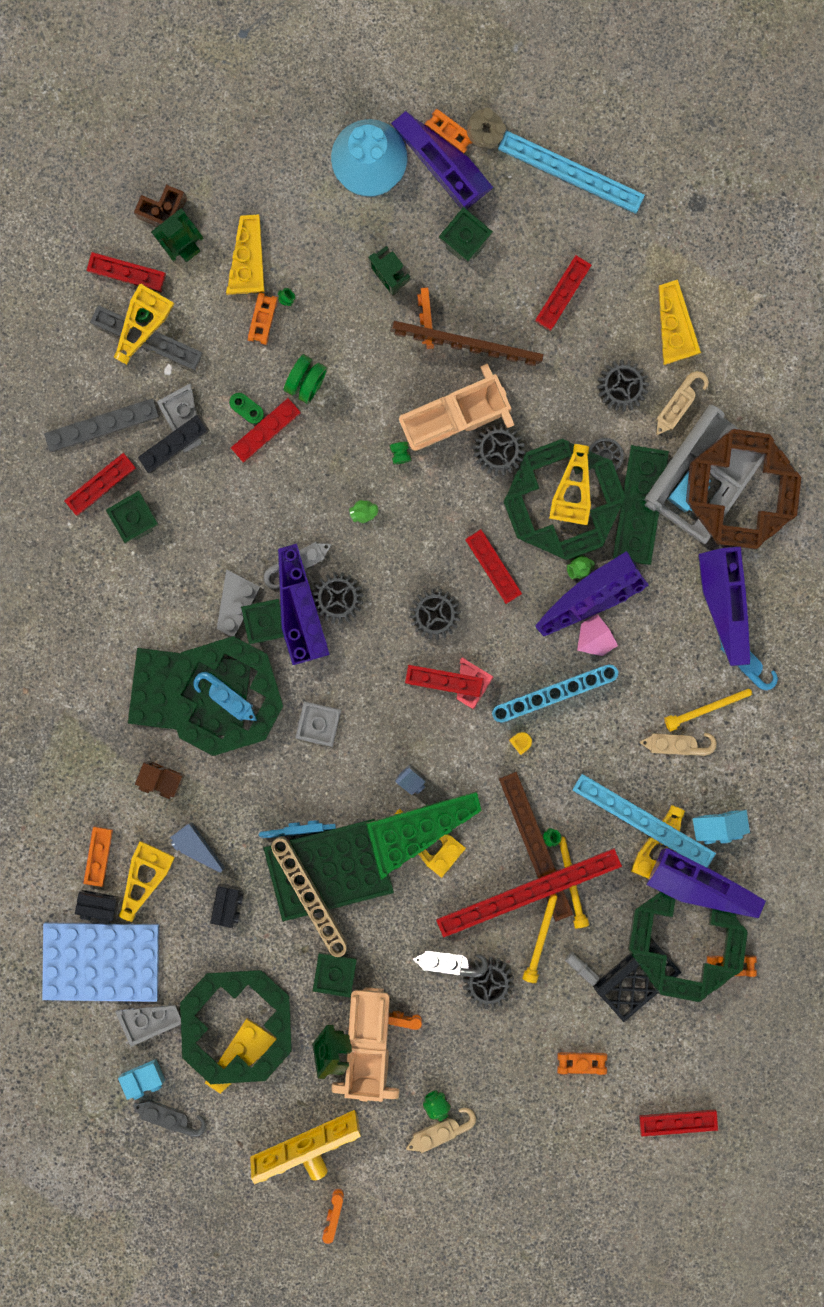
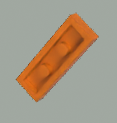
(425, 317)
(98, 856)

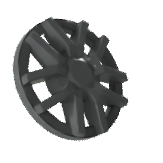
(606, 452)

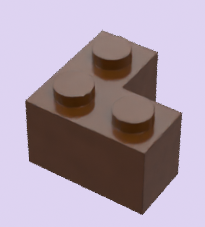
(157, 212)
(159, 778)

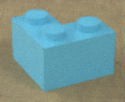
(721, 827)

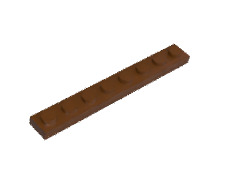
(458, 342)
(532, 838)

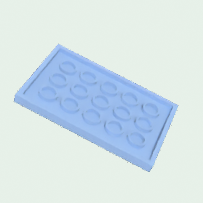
(100, 962)

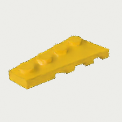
(249, 1044)

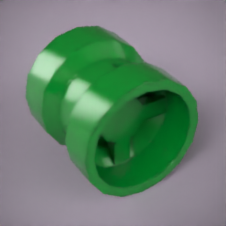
(400, 453)

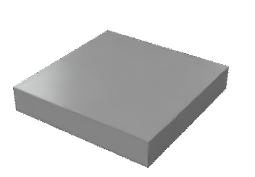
(318, 724)

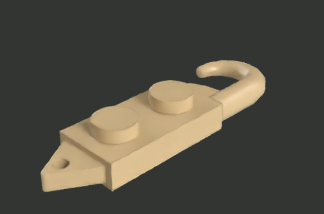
(679, 403)
(677, 744)
(440, 1132)

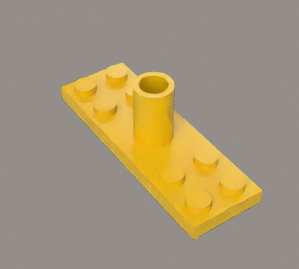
(306, 1149)

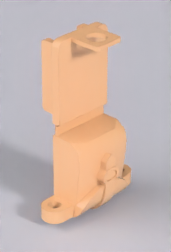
(456, 412)
(369, 1057)

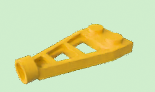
(153, 303)
(569, 511)
(445, 856)
(153, 858)
(643, 863)

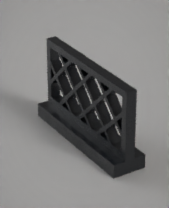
(622, 971)

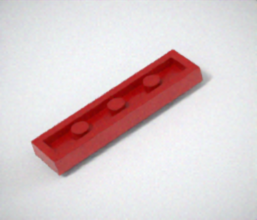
(125, 271)
(563, 293)
(265, 430)
(100, 484)
(493, 566)
(444, 681)
(678, 1122)

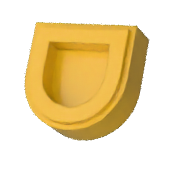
(521, 742)

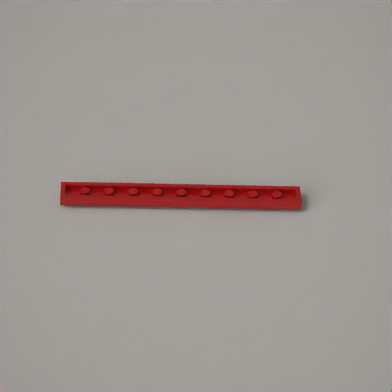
(529, 892)

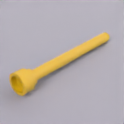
(673, 722)
(580, 918)
(530, 975)

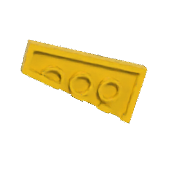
(247, 264)
(676, 327)

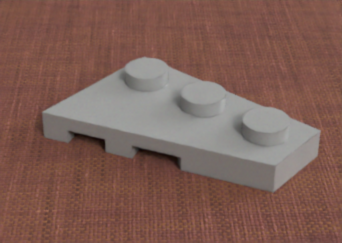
(179, 409)
(236, 593)
(148, 1022)

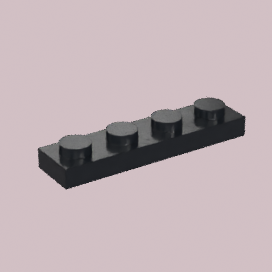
(173, 443)

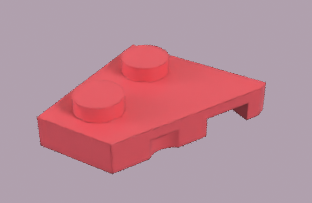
(470, 669)

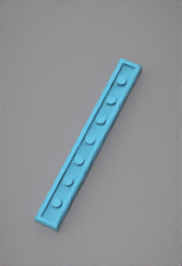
(571, 172)
(643, 821)

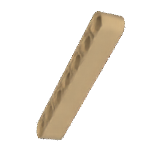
(310, 906)

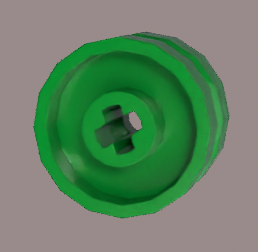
(305, 379)

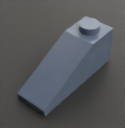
(410, 780)
(193, 845)

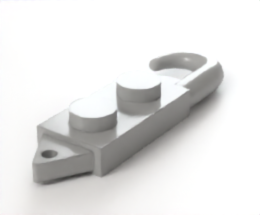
(309, 555)

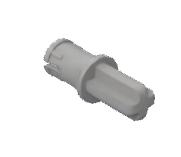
(582, 969)

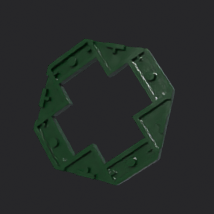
(546, 537)
(211, 656)
(655, 964)
(193, 1028)

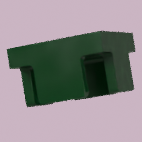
(465, 235)
(178, 236)
(388, 270)
(132, 517)
(262, 621)
(334, 974)
(327, 1050)

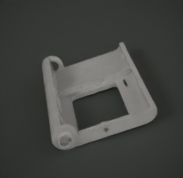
(705, 433)

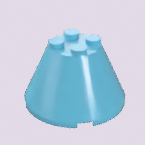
(369, 157)

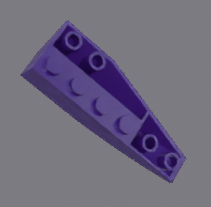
(445, 162)
(595, 593)
(726, 598)
(298, 611)
(701, 886)

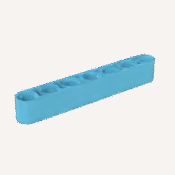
(563, 689)

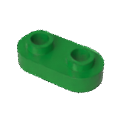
(246, 408)

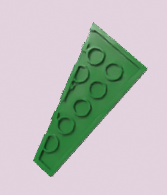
(411, 832)

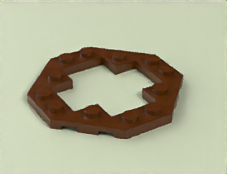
(774, 463)

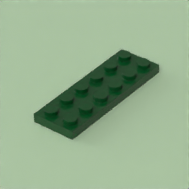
(636, 522)

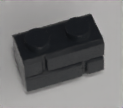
(97, 906)
(226, 906)

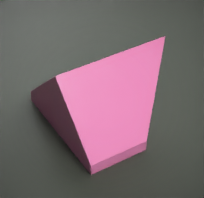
(595, 637)

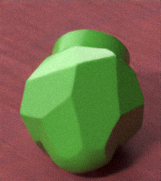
(363, 511)
(580, 567)

